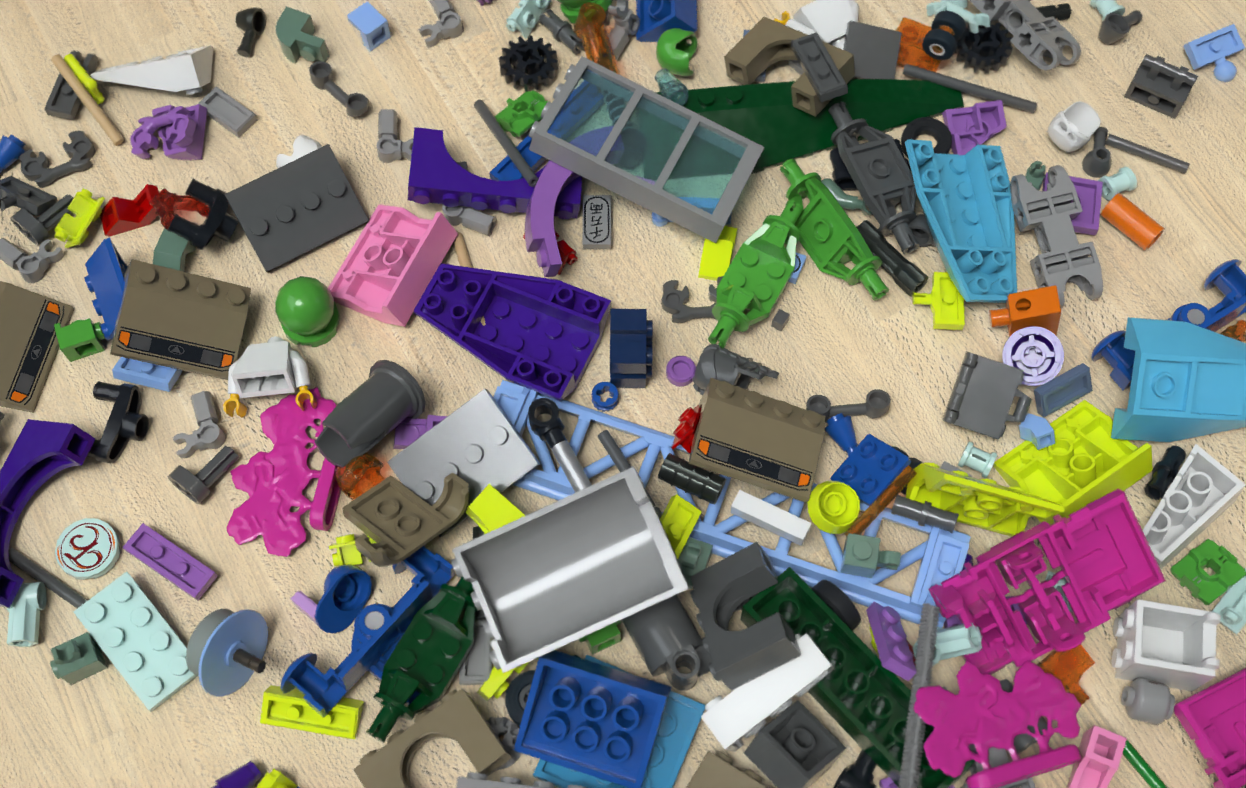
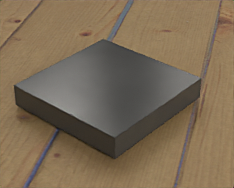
(873, 50)

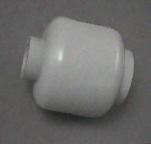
(1148, 701)

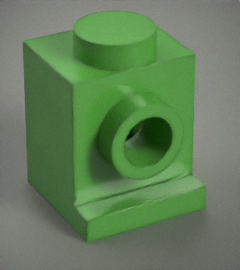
(80, 339)

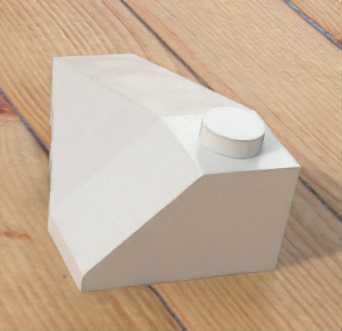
(178, 72)

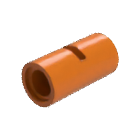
(1132, 221)

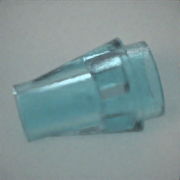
(671, 87)

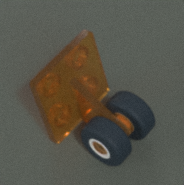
(928, 45)

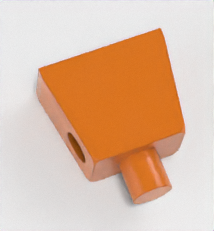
(1029, 308)

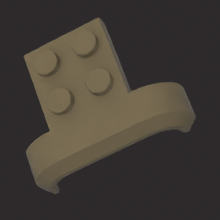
(402, 519)

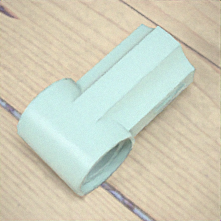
(25, 615)
(955, 642)

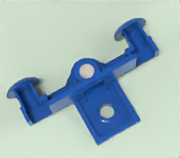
(1225, 277)
(374, 636)

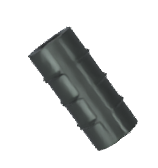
(691, 478)

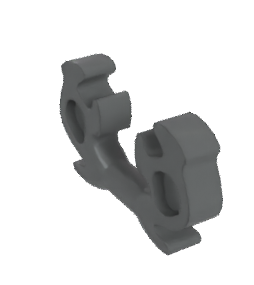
(37, 169)
(674, 301)

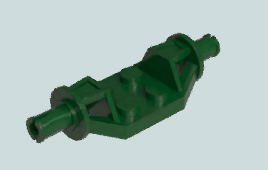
(426, 657)

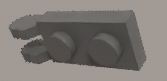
(63, 100)

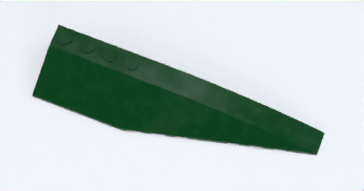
(769, 119)

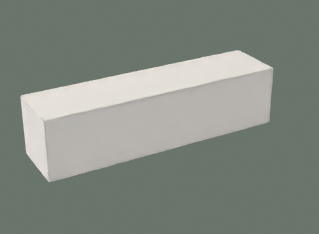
(770, 517)

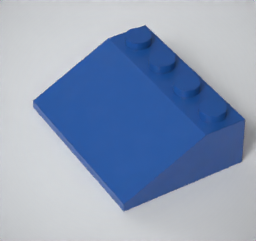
(592, 718)

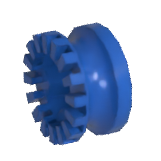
(610, 402)

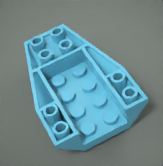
(969, 217)
(1181, 383)

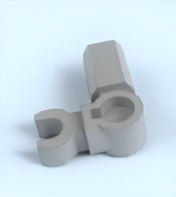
(625, 24)
(447, 26)
(388, 146)
(470, 218)
(32, 266)
(209, 434)

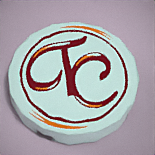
(87, 549)

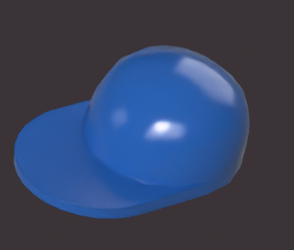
(343, 598)

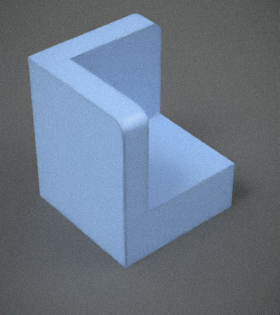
(371, 24)

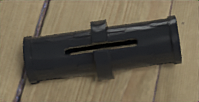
(1165, 472)

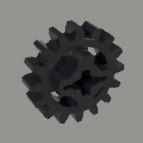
(984, 49)
(528, 62)

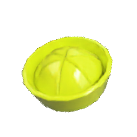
(833, 507)

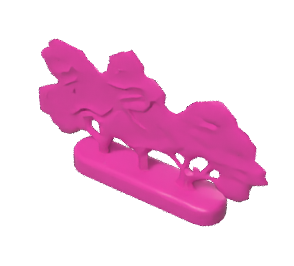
(278, 478)
(993, 718)

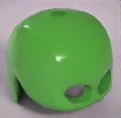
(675, 52)

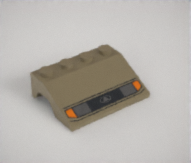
(180, 320)
(27, 344)
(757, 440)

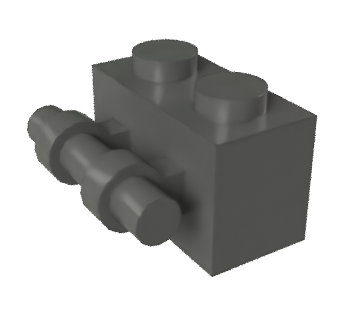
(1161, 86)

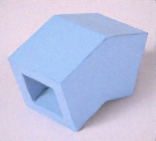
(1037, 431)

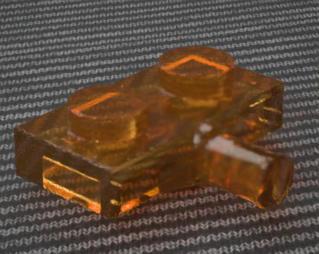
(1069, 668)

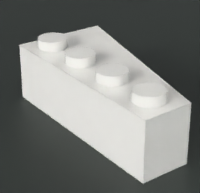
(1190, 504)
(770, 694)

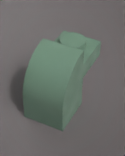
(296, 37)

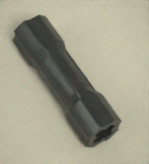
(904, 273)

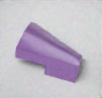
(974, 124)
(193, 150)

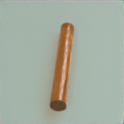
(882, 501)

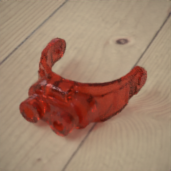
(167, 202)

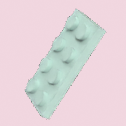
(137, 640)

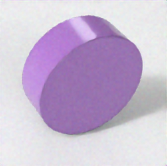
(680, 371)

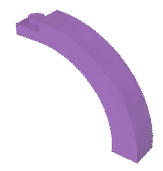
(540, 217)

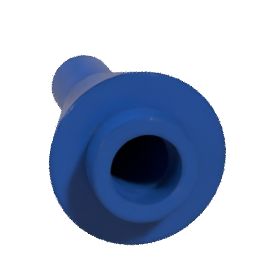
(10, 150)
(842, 432)

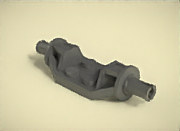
(878, 174)

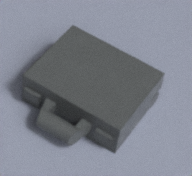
(985, 395)

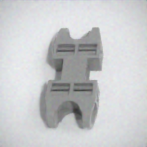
(1036, 35)
(1051, 218)

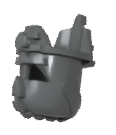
(727, 367)

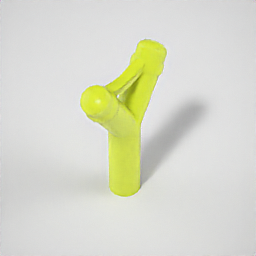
(88, 82)

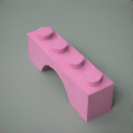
(1100, 759)

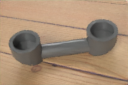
(321, 77)
(876, 405)

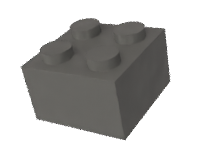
(794, 749)

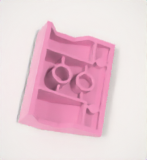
(392, 264)

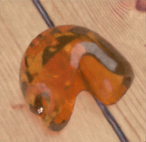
(359, 475)

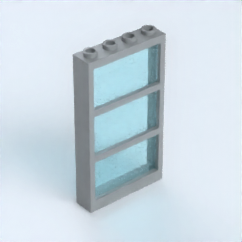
(645, 148)

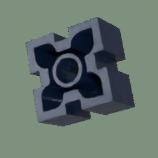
(630, 348)

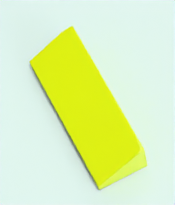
(293, 712)

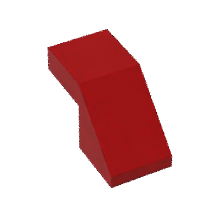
(126, 215)

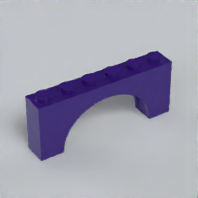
(440, 180)
(35, 457)

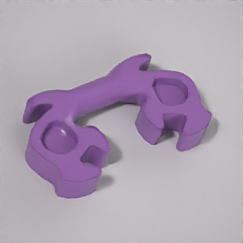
(179, 133)

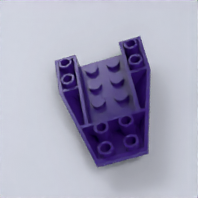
(534, 326)

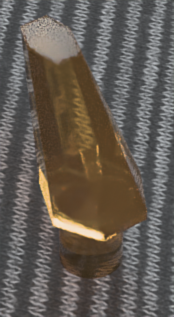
(1236, 331)

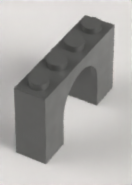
(747, 652)

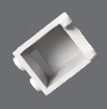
(1166, 644)

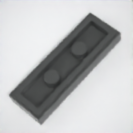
(819, 67)

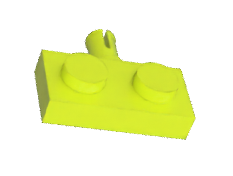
(944, 302)

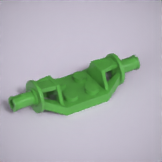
(830, 234)
(757, 275)

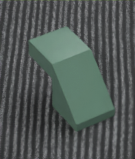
(172, 251)

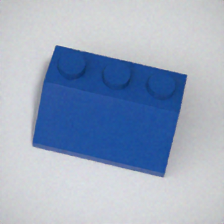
(662, 15)
(106, 279)

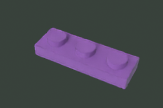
(170, 561)
(891, 641)

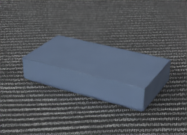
(1063, 390)

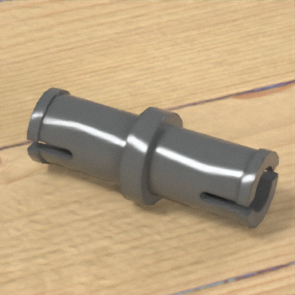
(561, 30)
(924, 513)

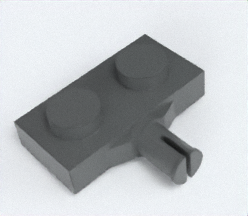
(20, 194)

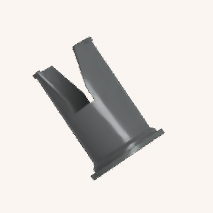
(370, 413)

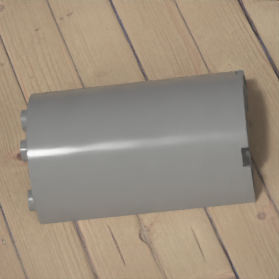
(569, 569)

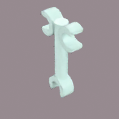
(958, 6)

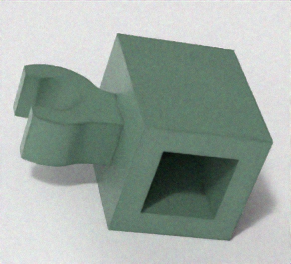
(863, 556)
(694, 558)
(77, 659)

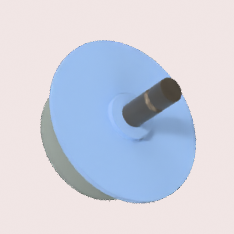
(227, 650)

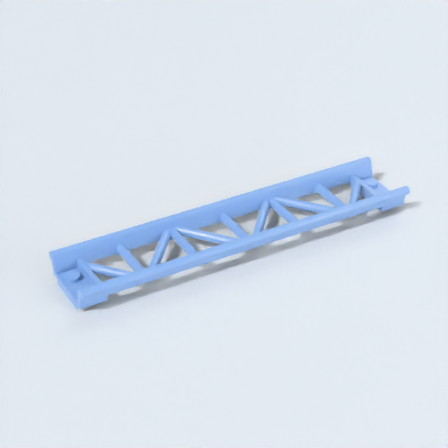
(941, 553)

